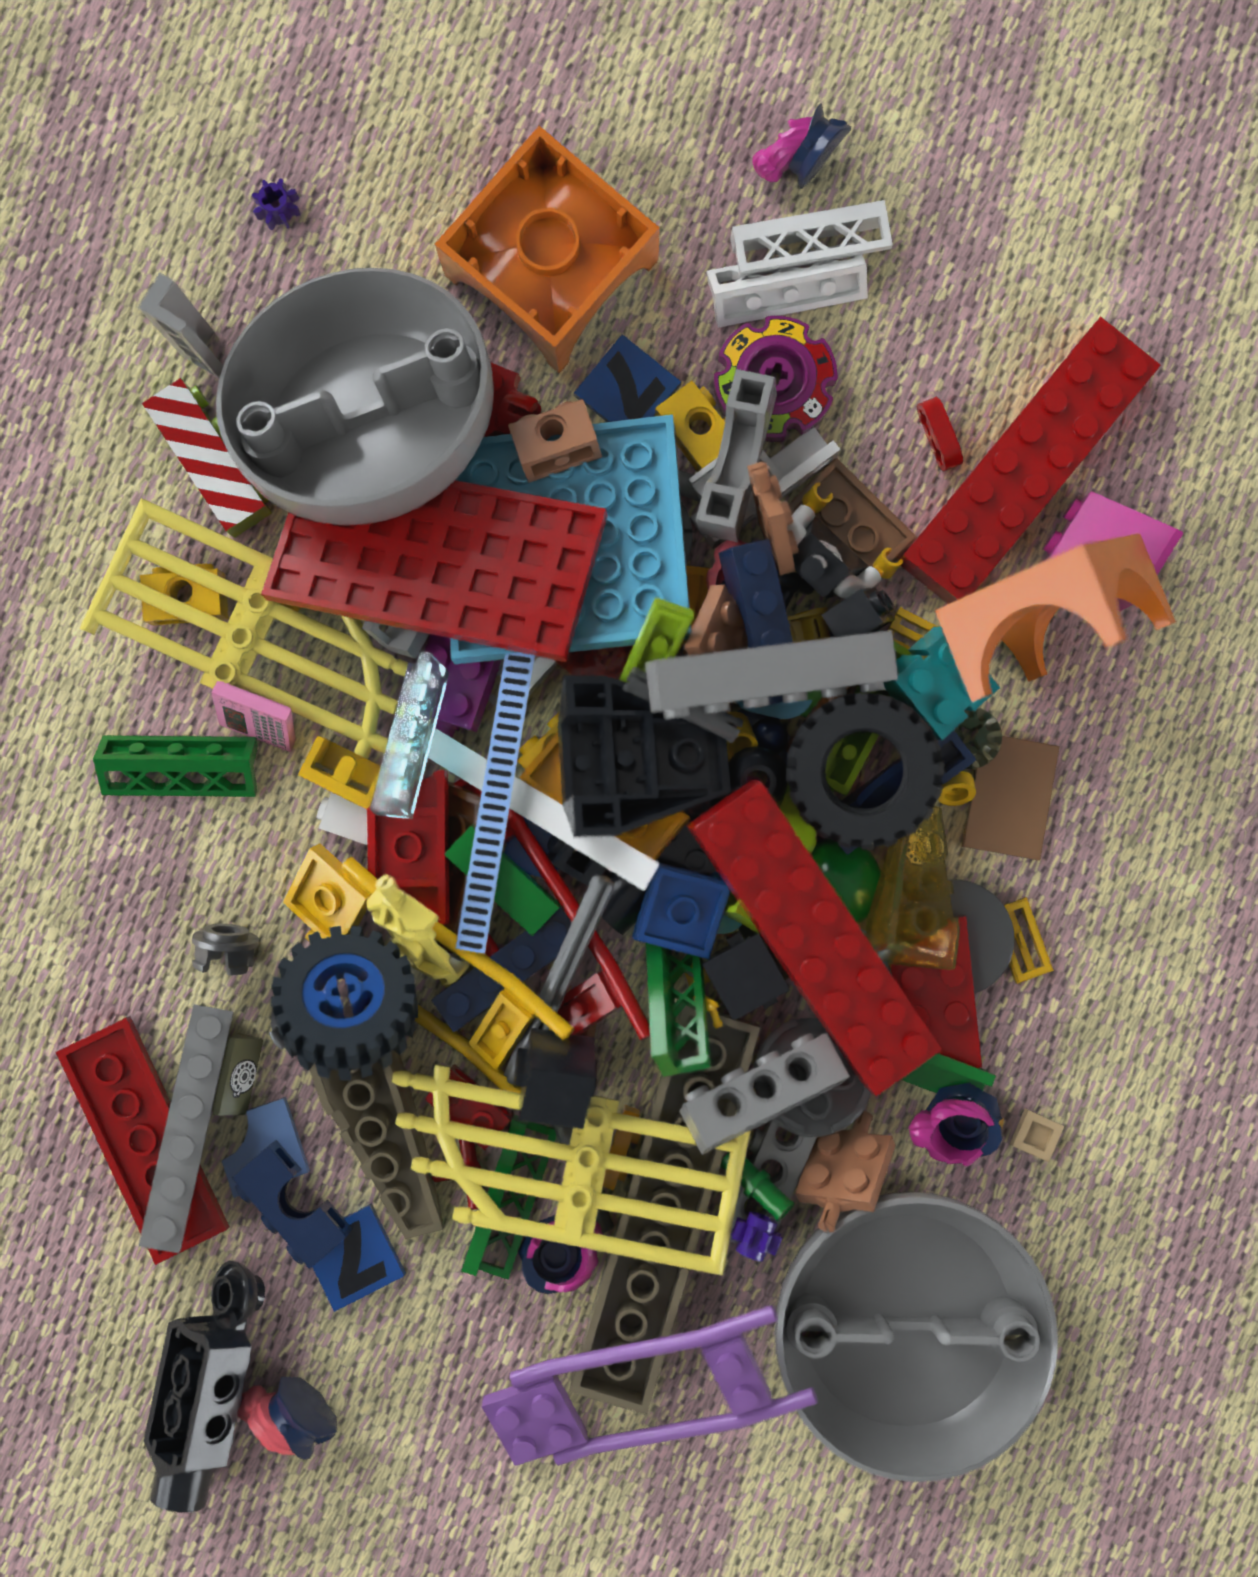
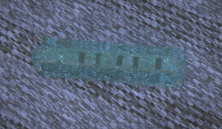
(410, 738)

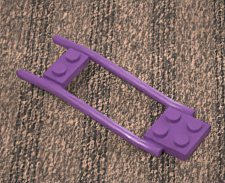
(540, 1420)

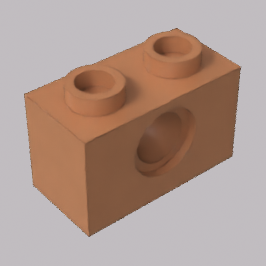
(546, 457)

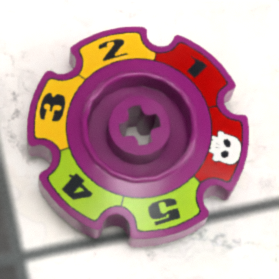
(803, 366)

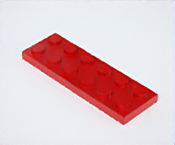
(128, 1118)

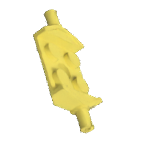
(411, 930)

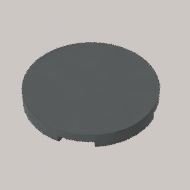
(988, 931)
(826, 1112)

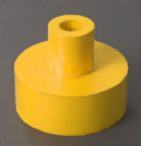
(958, 790)

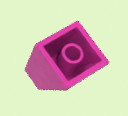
(1100, 519)

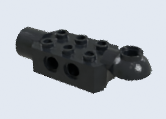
(684, 850)
(201, 1391)

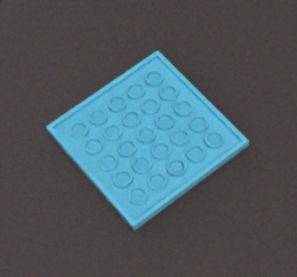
(642, 537)

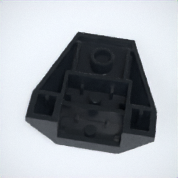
(630, 763)

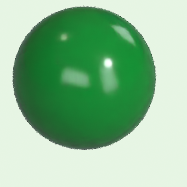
(850, 875)

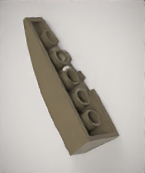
(367, 1119)

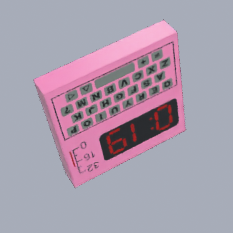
(254, 716)

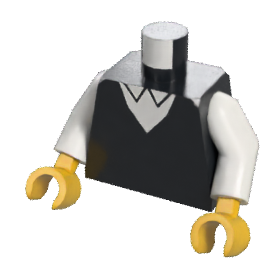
(826, 560)

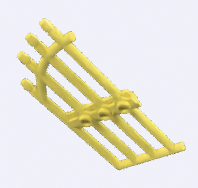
(246, 629)
(583, 1175)

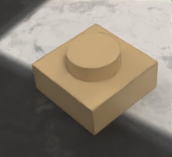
(1036, 1135)

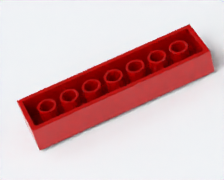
(1029, 463)
(814, 937)

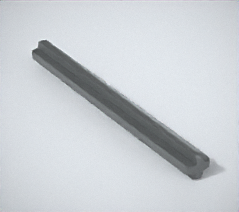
(569, 955)

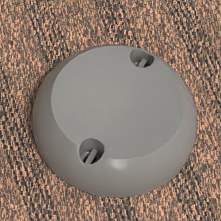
(356, 396)
(914, 1337)

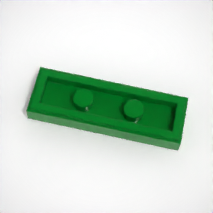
(514, 888)

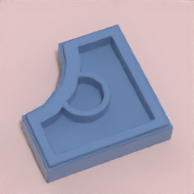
(265, 1125)

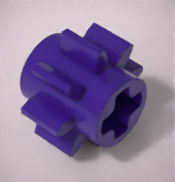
(280, 214)
(756, 1236)

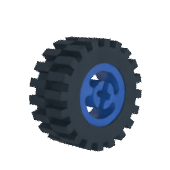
(339, 1042)

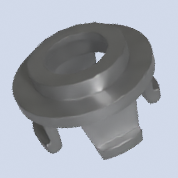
(231, 939)

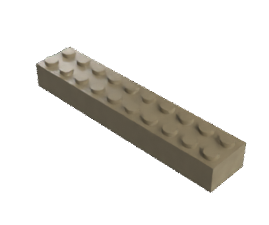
(639, 1296)

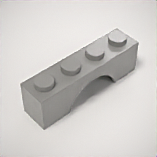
(744, 434)

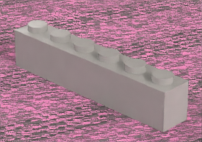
(771, 671)
(186, 1129)

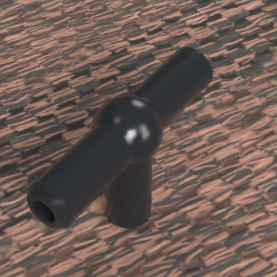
(792, 583)

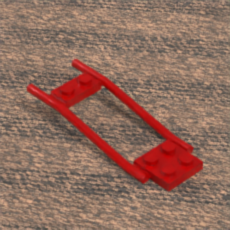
(603, 991)

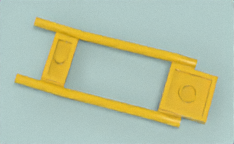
(337, 895)

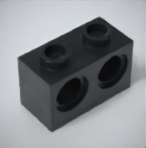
(860, 613)

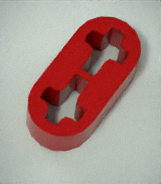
(940, 433)

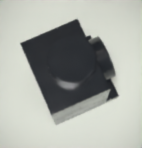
(574, 864)

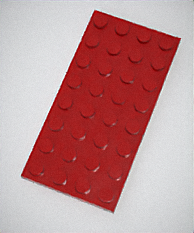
(460, 567)

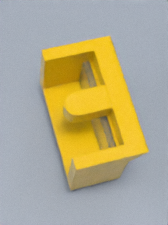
(341, 772)

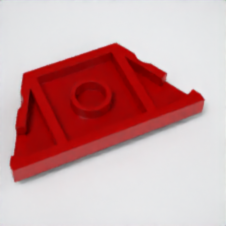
(415, 847)
(946, 1002)

